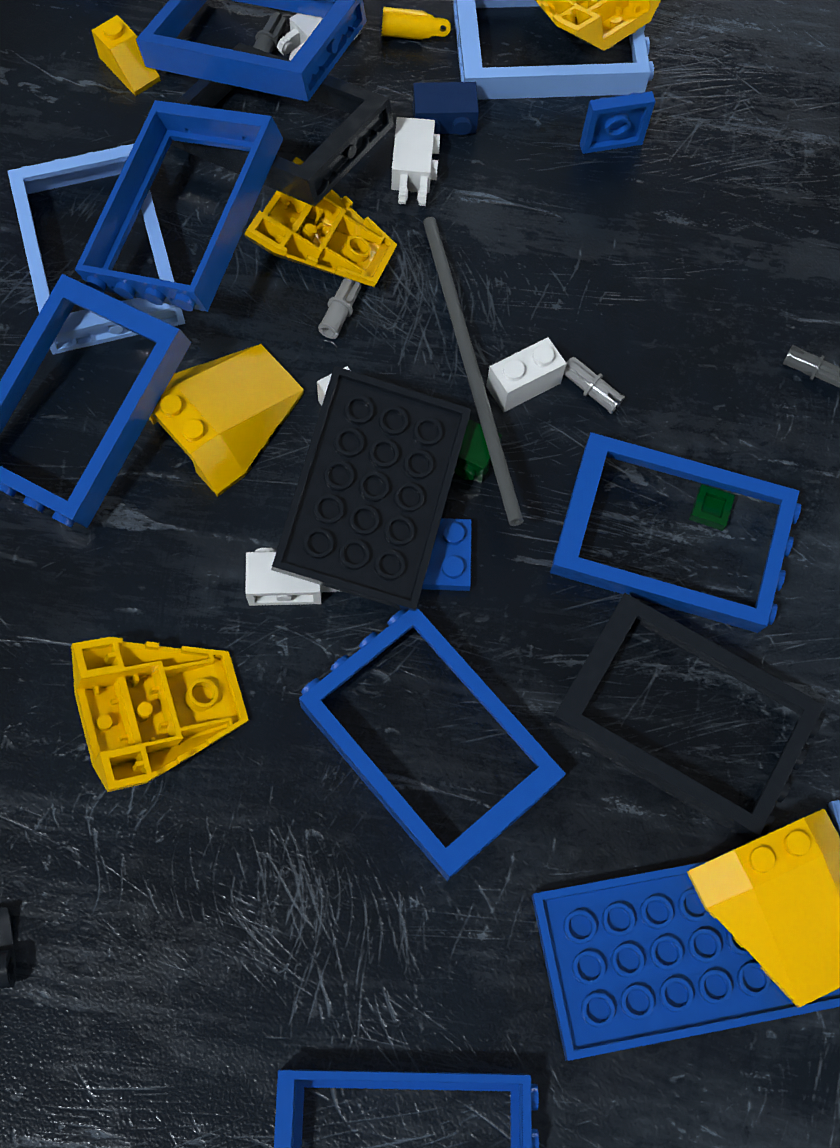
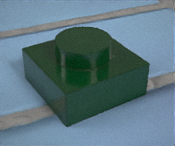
(712, 507)

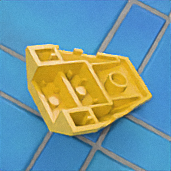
(600, 21)
(323, 236)
(227, 412)
(151, 705)
(782, 904)

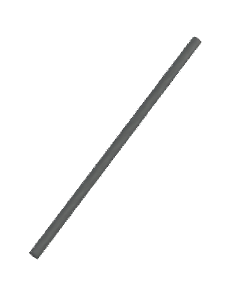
(473, 374)

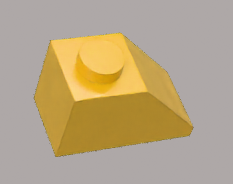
(121, 54)

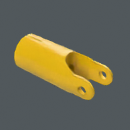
(412, 24)

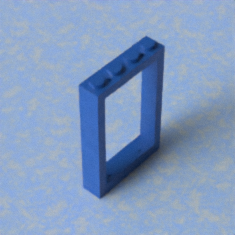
(284, 78)
(193, 125)
(131, 416)
(571, 566)
(492, 823)
(292, 1084)

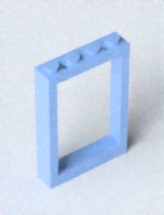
(544, 80)
(84, 327)

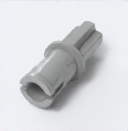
(339, 308)
(593, 384)

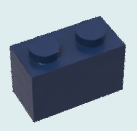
(449, 104)

